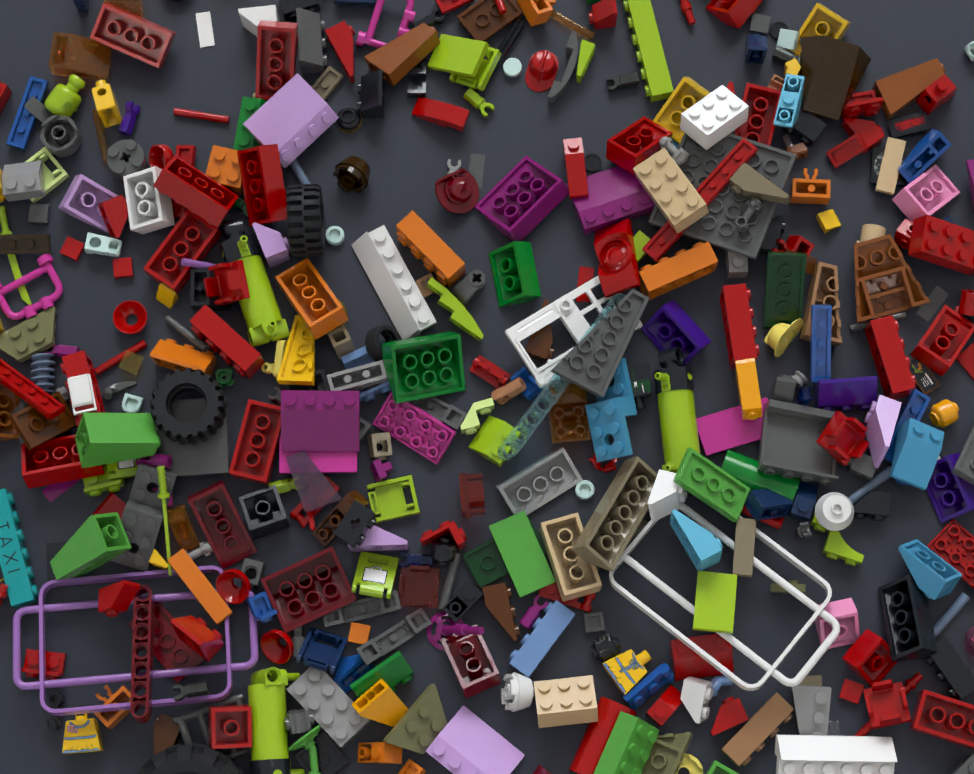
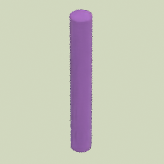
(195, 264)

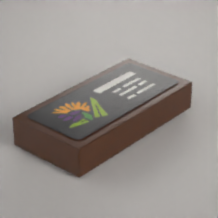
(924, 377)

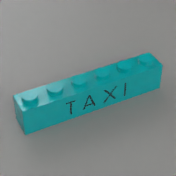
(14, 556)

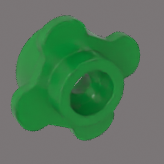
(219, 373)

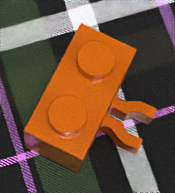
(536, 10)
(810, 190)
(112, 718)

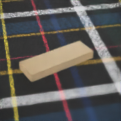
(889, 166)

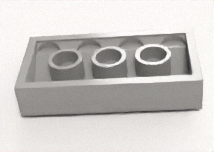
(539, 482)

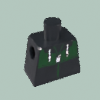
(640, 384)

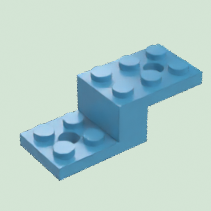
(610, 415)

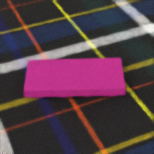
(415, 428)
(728, 430)
(325, 461)

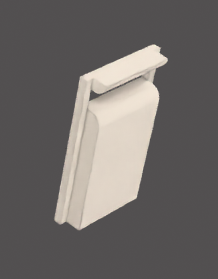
(81, 393)

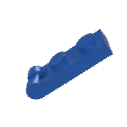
(649, 686)

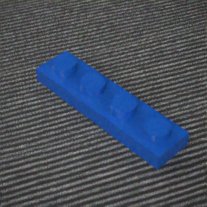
(24, 120)
(820, 342)
(913, 408)

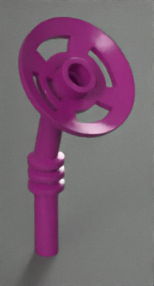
(446, 630)

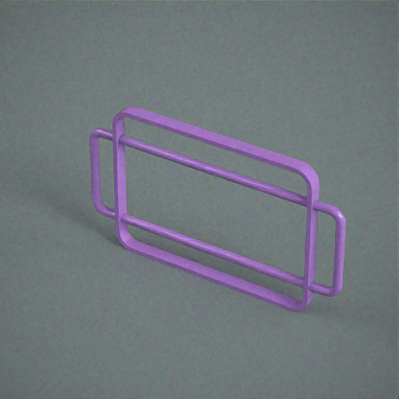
(43, 683)

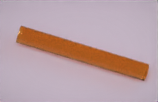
(573, 25)
(101, 135)

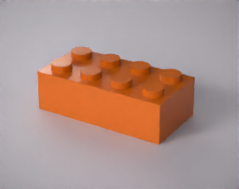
(430, 249)
(677, 270)
(311, 298)

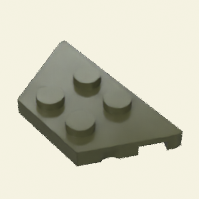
(30, 336)
(420, 723)
(667, 753)

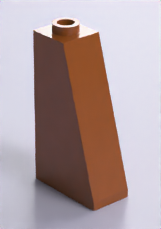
(403, 53)
(906, 86)

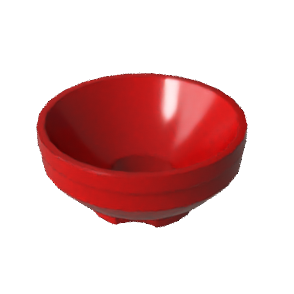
(126, 309)
(228, 590)
(273, 649)

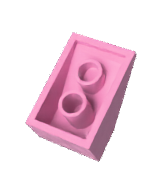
(926, 194)

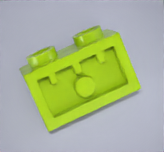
(100, 483)

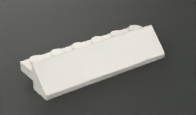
(393, 283)
(834, 754)

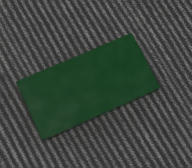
(784, 287)
(487, 563)

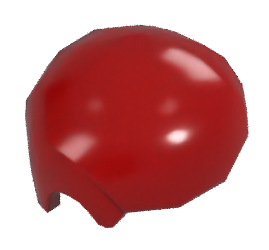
(160, 155)

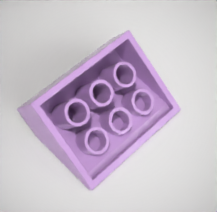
(291, 119)
(473, 747)

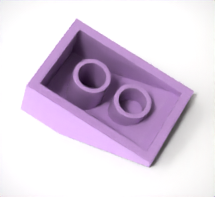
(82, 201)
(881, 425)
(379, 540)

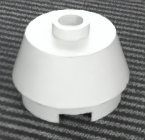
(834, 511)
(517, 692)

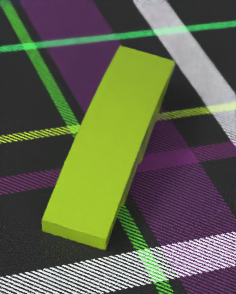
(460, 315)

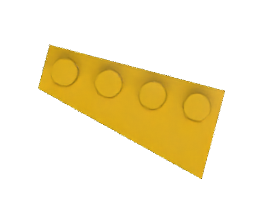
(299, 356)

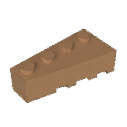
(823, 291)

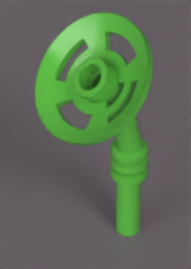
(307, 741)

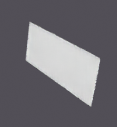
(205, 29)

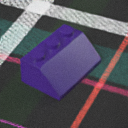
(674, 328)
(846, 393)
(949, 492)

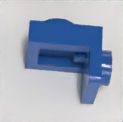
(531, 386)
(261, 607)

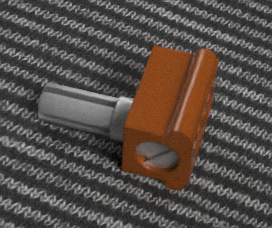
(798, 149)

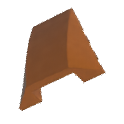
(883, 280)

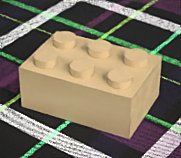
(565, 701)

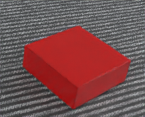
(72, 248)
(123, 267)
(851, 691)

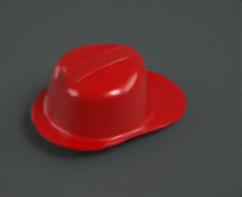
(541, 71)

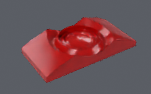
(616, 258)

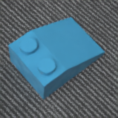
(916, 453)
(929, 570)

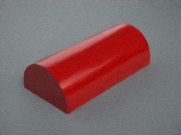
(596, 736)

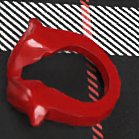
(607, 468)

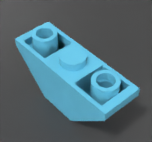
(789, 101)

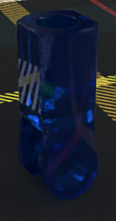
(804, 396)

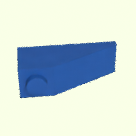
(924, 154)

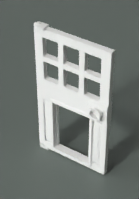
(571, 318)

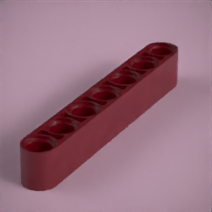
(145, 662)

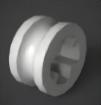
(800, 379)

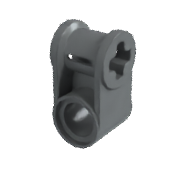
(467, 289)

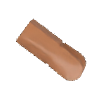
(508, 391)

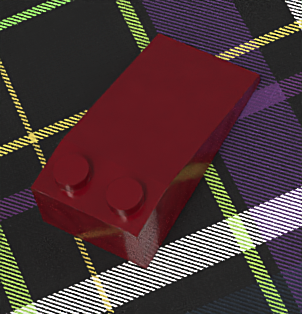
(222, 524)

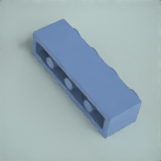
(541, 639)

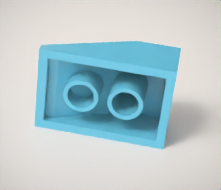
(697, 541)

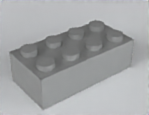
(328, 705)

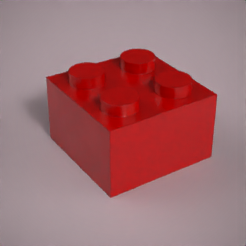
(230, 726)

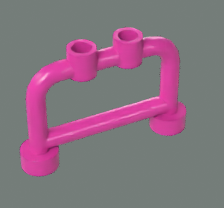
(367, 38)
(46, 302)

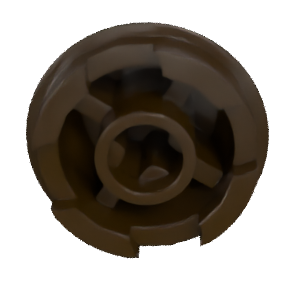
(352, 174)

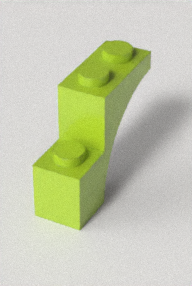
(836, 547)

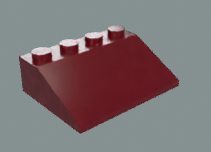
(308, 589)

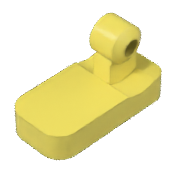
(274, 367)

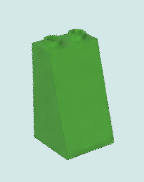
(115, 437)
(91, 546)

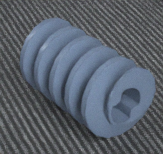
(41, 371)

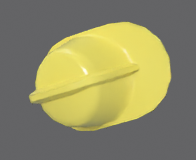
(781, 335)

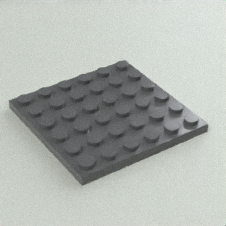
(719, 224)

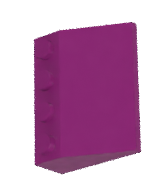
(522, 199)
(610, 199)
(320, 421)

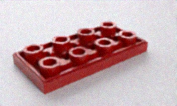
(957, 548)

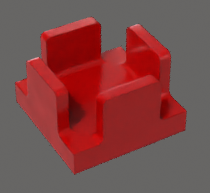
(228, 284)
(843, 438)
(886, 704)

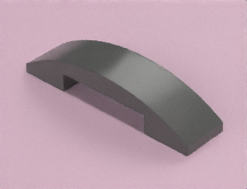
(559, 88)
(442, 411)
(363, 610)
(394, 637)

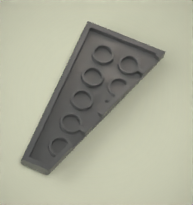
(598, 354)

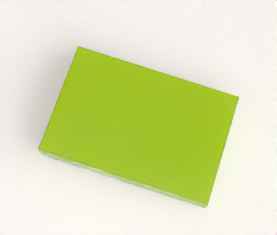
(458, 55)
(715, 602)

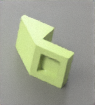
(471, 420)

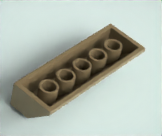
(617, 515)

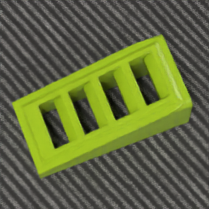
(586, 53)

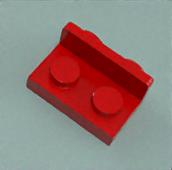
(54, 664)

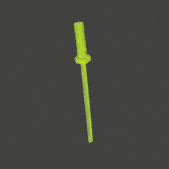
(12, 257)
(163, 495)

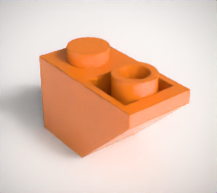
(379, 753)

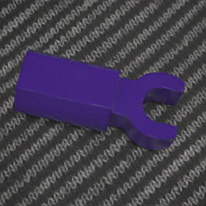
(129, 118)

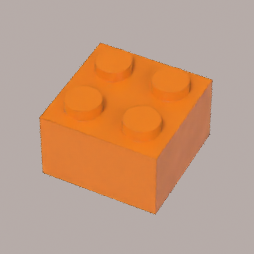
(225, 168)

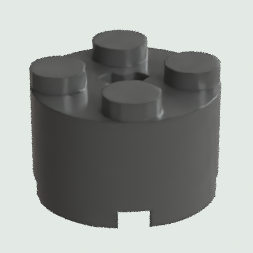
(60, 146)
(122, 151)

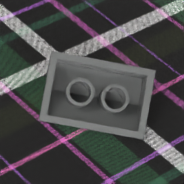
(311, 41)

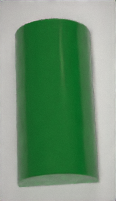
(746, 471)

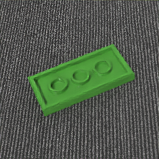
(711, 484)
(522, 554)

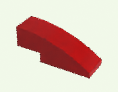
(441, 113)

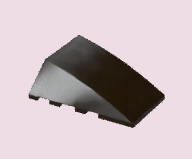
(830, 73)

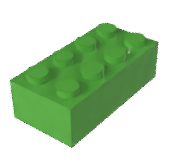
(627, 746)

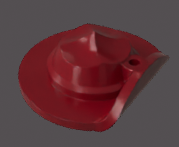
(457, 191)

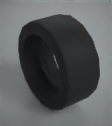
(372, 340)

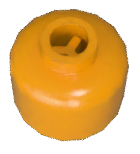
(944, 413)

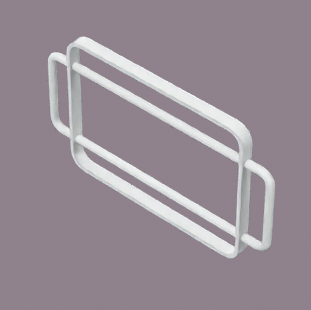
(771, 670)

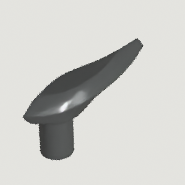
(116, 388)

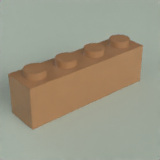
(757, 729)

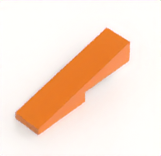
(199, 586)

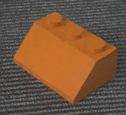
(174, 357)

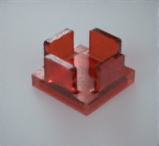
(471, 494)
(419, 586)

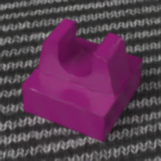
(380, 470)

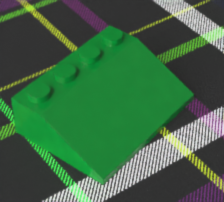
(424, 366)

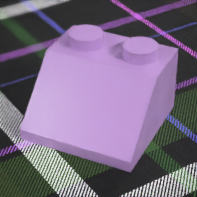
(273, 245)

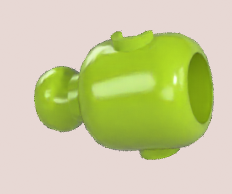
(64, 99)

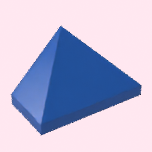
(350, 670)

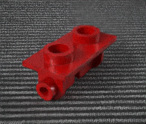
(489, 372)

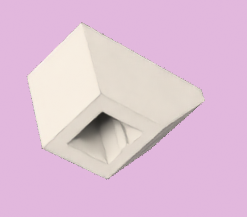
(696, 697)

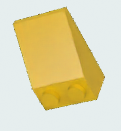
(822, 22)
(683, 97)

